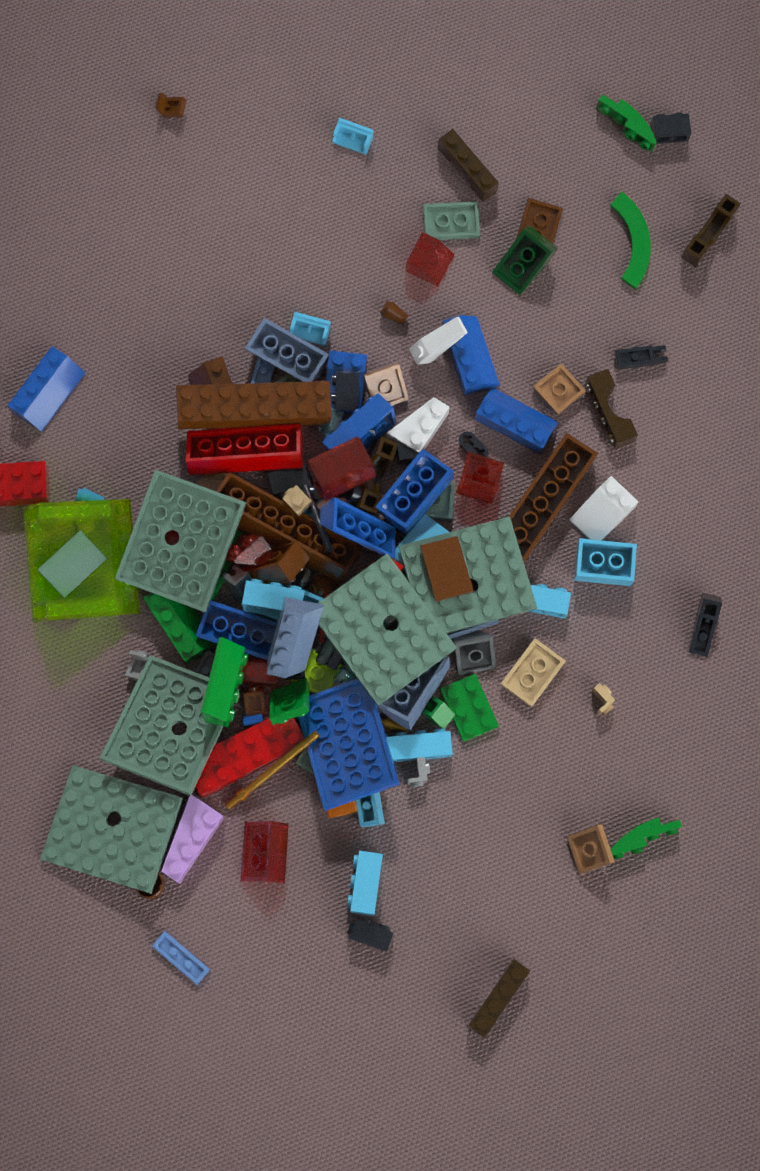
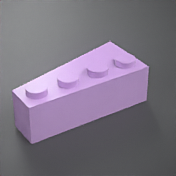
(192, 835)

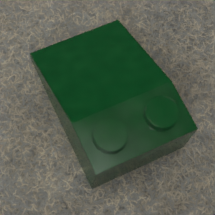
(525, 259)

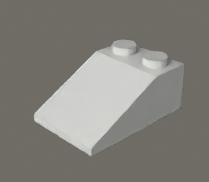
(604, 510)

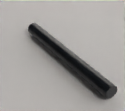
(316, 516)

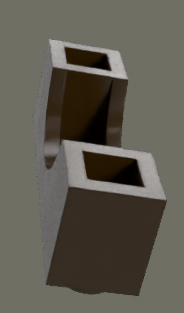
(457, 151)
(711, 230)
(620, 430)
(381, 454)
(498, 998)

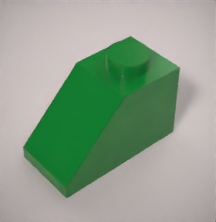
(437, 713)

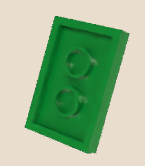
(289, 701)
(470, 707)

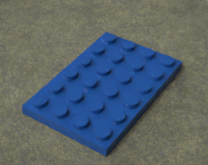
(352, 749)

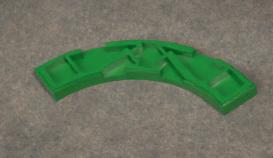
(639, 239)

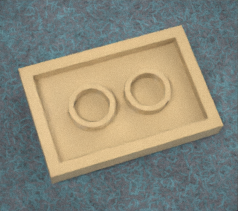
(533, 672)

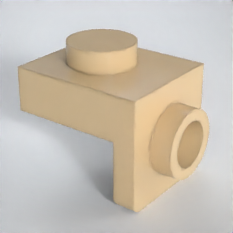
(297, 500)
(604, 695)

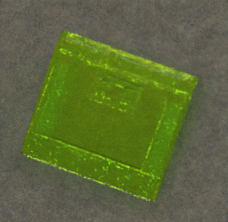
(100, 594)

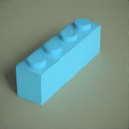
(551, 601)
(421, 744)
(370, 810)

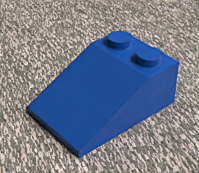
(346, 360)

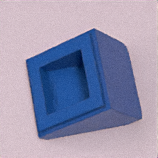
(250, 721)

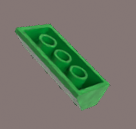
(180, 626)
(224, 682)

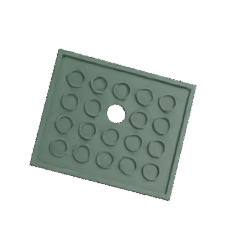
(205, 531)
(491, 561)
(379, 657)
(144, 733)
(121, 853)

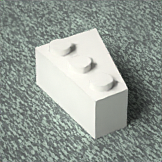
(420, 426)

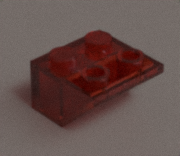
(249, 550)

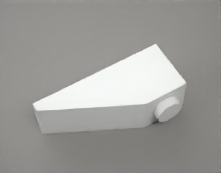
(438, 341)

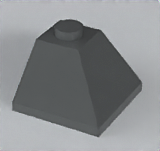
(474, 652)

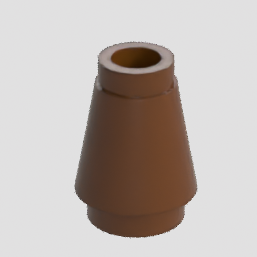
(394, 313)

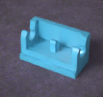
(353, 136)
(310, 328)

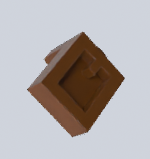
(254, 700)

